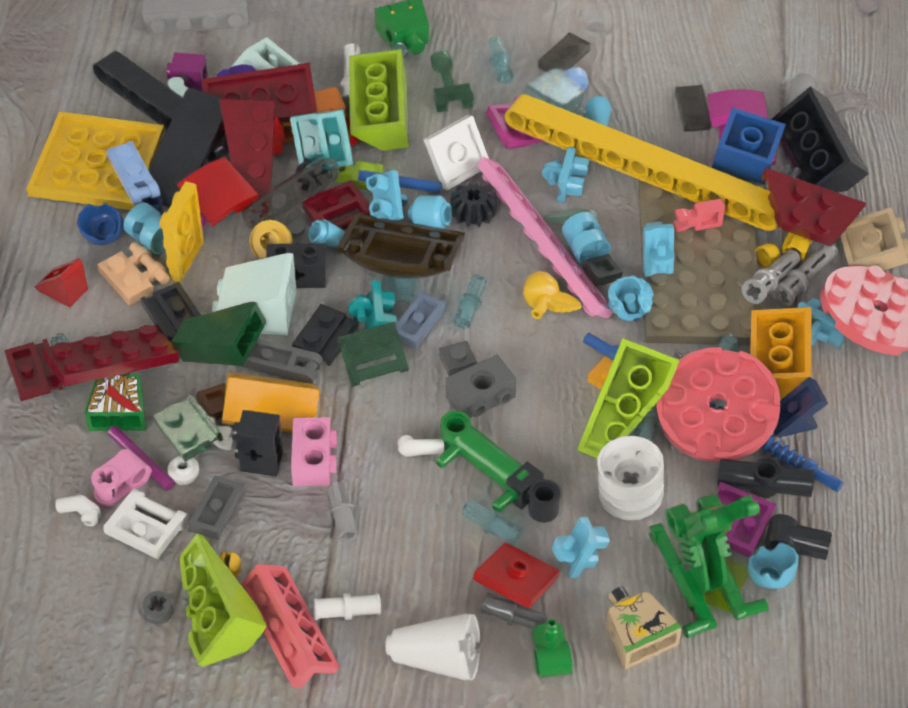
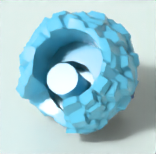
(630, 298)

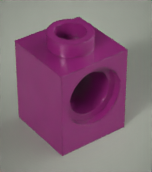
(189, 68)

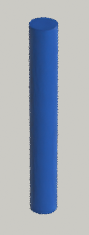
(407, 182)

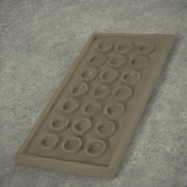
(709, 269)

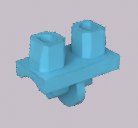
(572, 165)
(387, 196)
(658, 248)
(823, 325)
(580, 546)

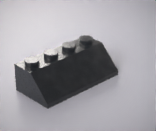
(819, 143)

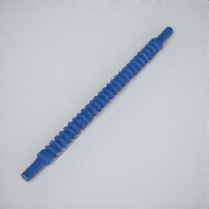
(774, 448)

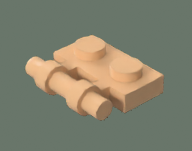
(125, 277)

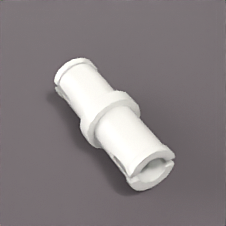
(347, 606)

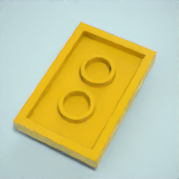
(182, 231)

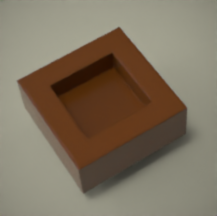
(212, 400)

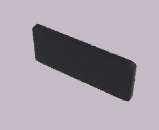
(186, 141)

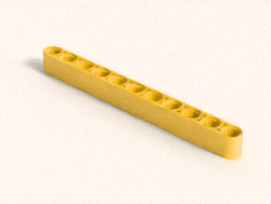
(641, 160)

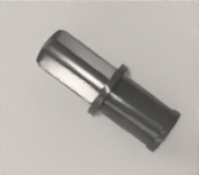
(512, 611)

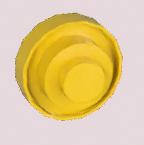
(268, 233)

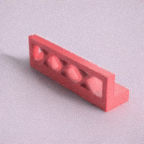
(290, 644)

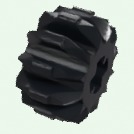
(473, 204)

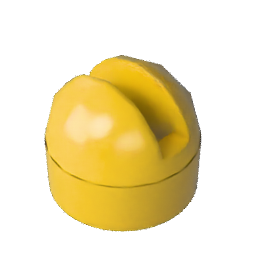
(767, 254)
(234, 564)

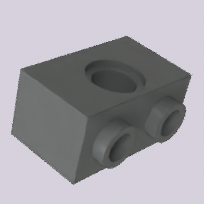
(481, 387)

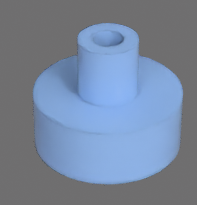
(578, 76)

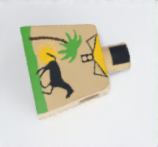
(639, 627)

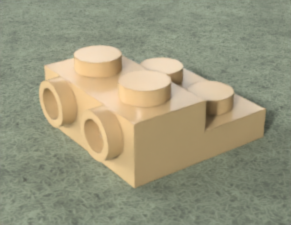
(876, 240)

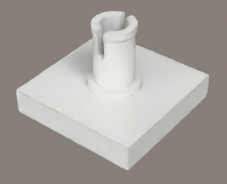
(456, 151)

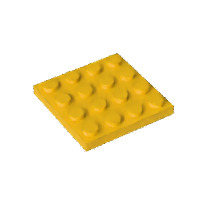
(76, 160)

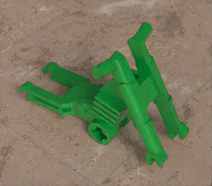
(704, 550)

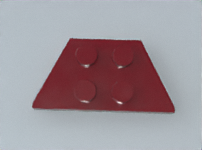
(810, 209)

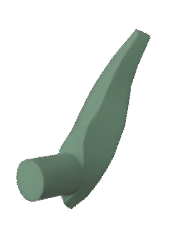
(562, 217)

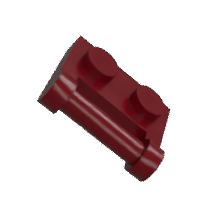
(336, 202)

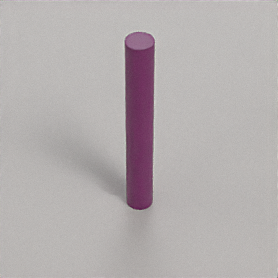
(126, 443)

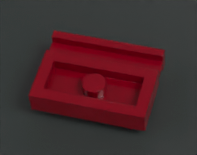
(30, 370)

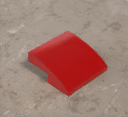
(220, 190)

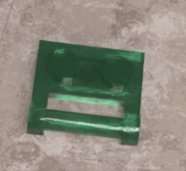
(371, 346)

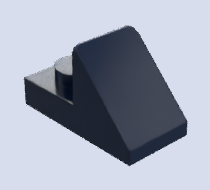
(799, 407)

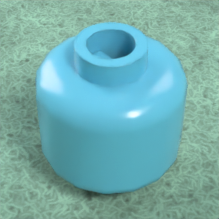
(430, 211)

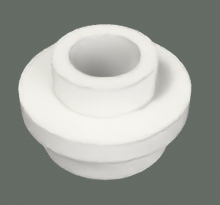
(183, 476)

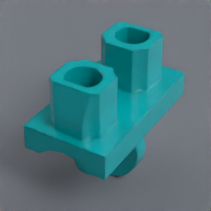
(371, 307)

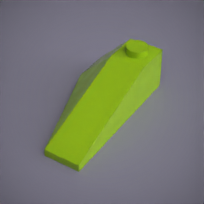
(629, 392)
(219, 607)

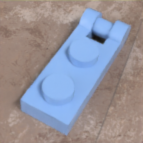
(132, 172)

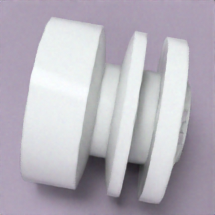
(630, 477)

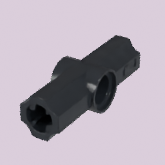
(778, 478)

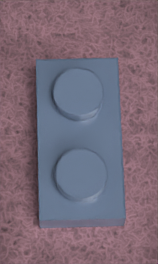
(419, 319)

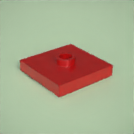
(516, 575)

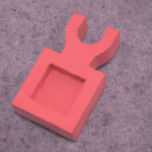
(703, 216)

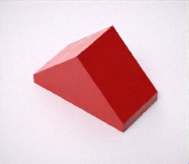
(65, 283)

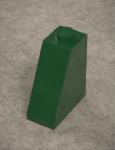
(220, 336)

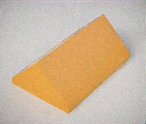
(783, 344)
(271, 396)

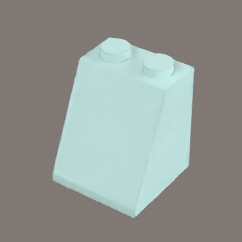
(263, 281)

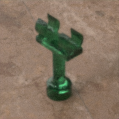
(442, 63)

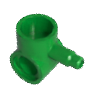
(551, 650)

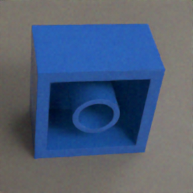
(747, 145)

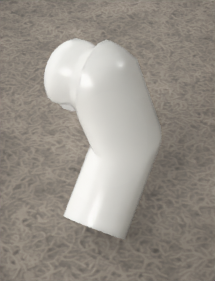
(415, 447)
(89, 510)

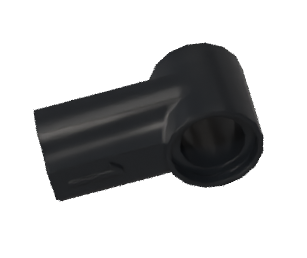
(803, 539)

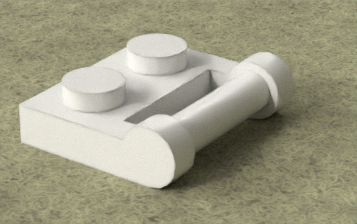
(141, 530)

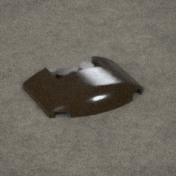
(400, 247)

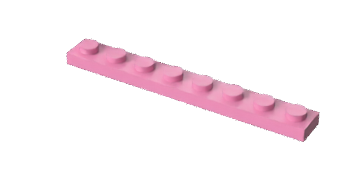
(549, 244)

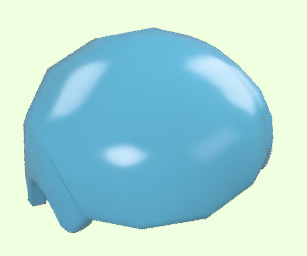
(773, 567)

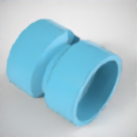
(144, 226)
(585, 237)

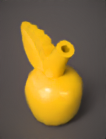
(543, 293)

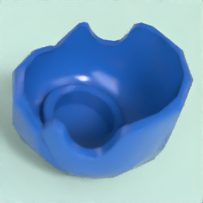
(100, 224)

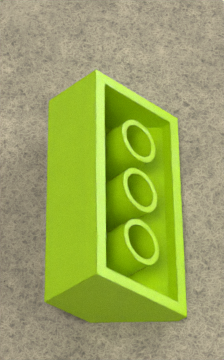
(379, 99)

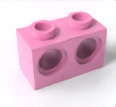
(312, 445)

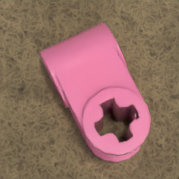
(122, 475)

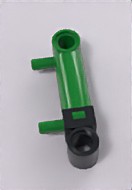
(521, 482)

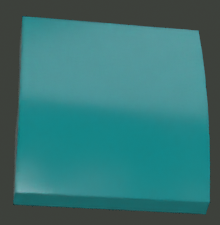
(322, 136)

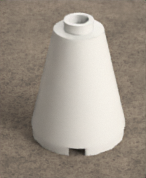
(438, 646)

